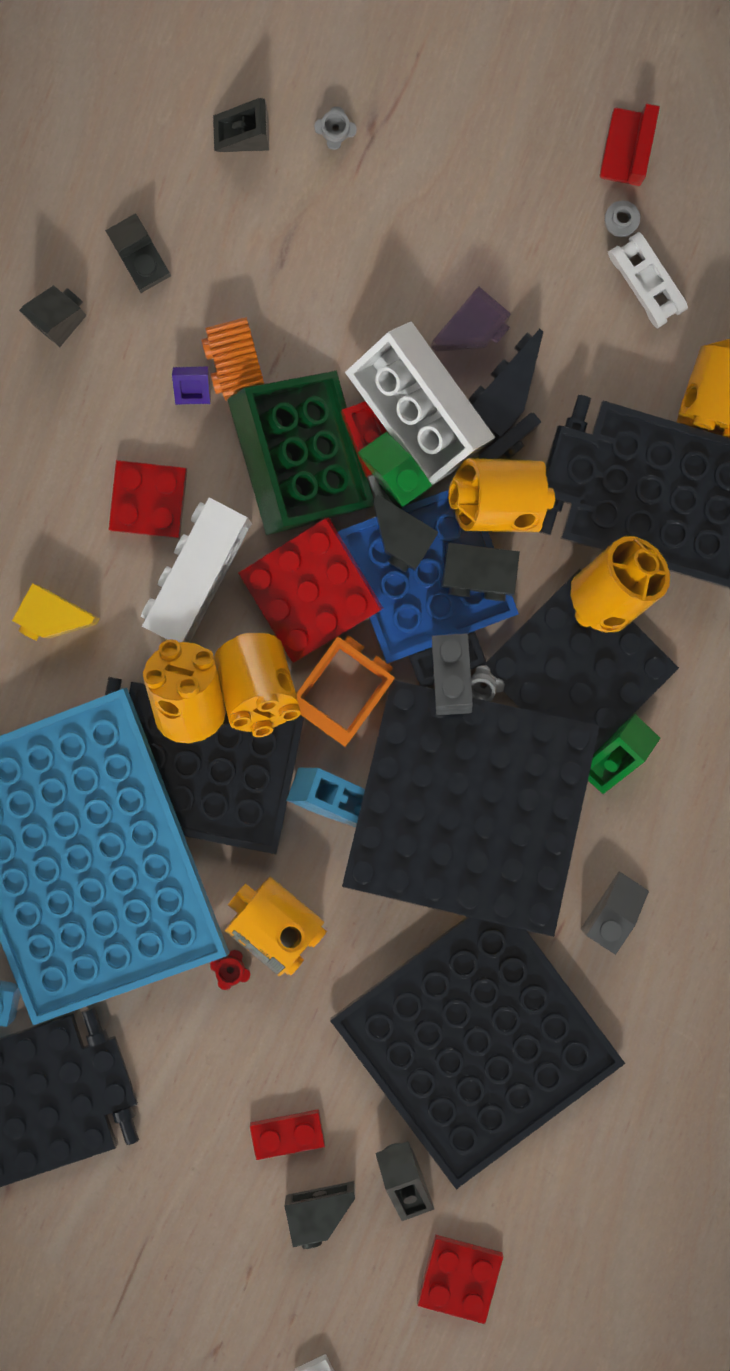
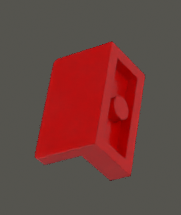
(629, 145)

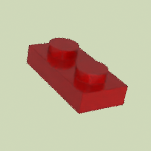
(362, 428)
(287, 1134)

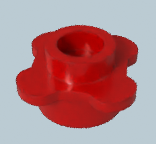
(227, 979)

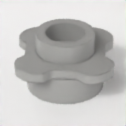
(335, 117)
(493, 684)

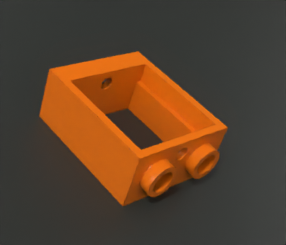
(321, 719)

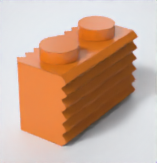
(233, 356)

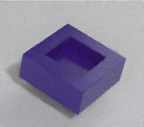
(191, 385)

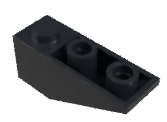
(507, 395)

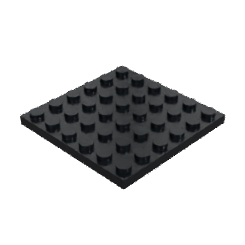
(472, 809)
(476, 1044)

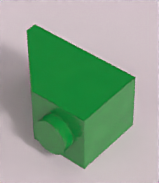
(395, 470)
(622, 754)

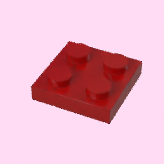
(147, 499)
(460, 1279)

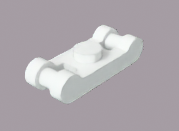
(648, 279)

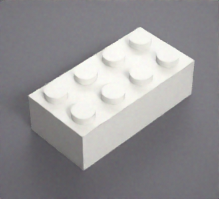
(419, 402)
(196, 572)

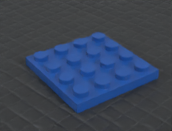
(414, 600)

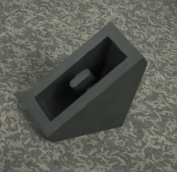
(242, 128)

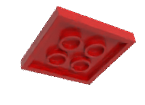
(310, 590)

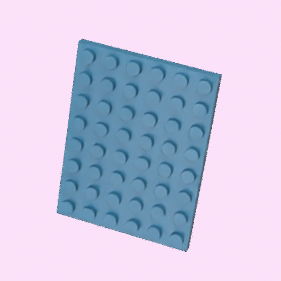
(94, 863)

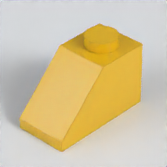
(50, 615)

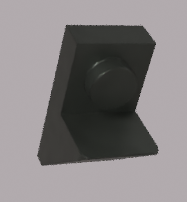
(138, 253)

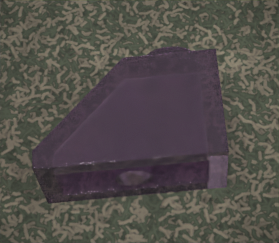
(474, 324)

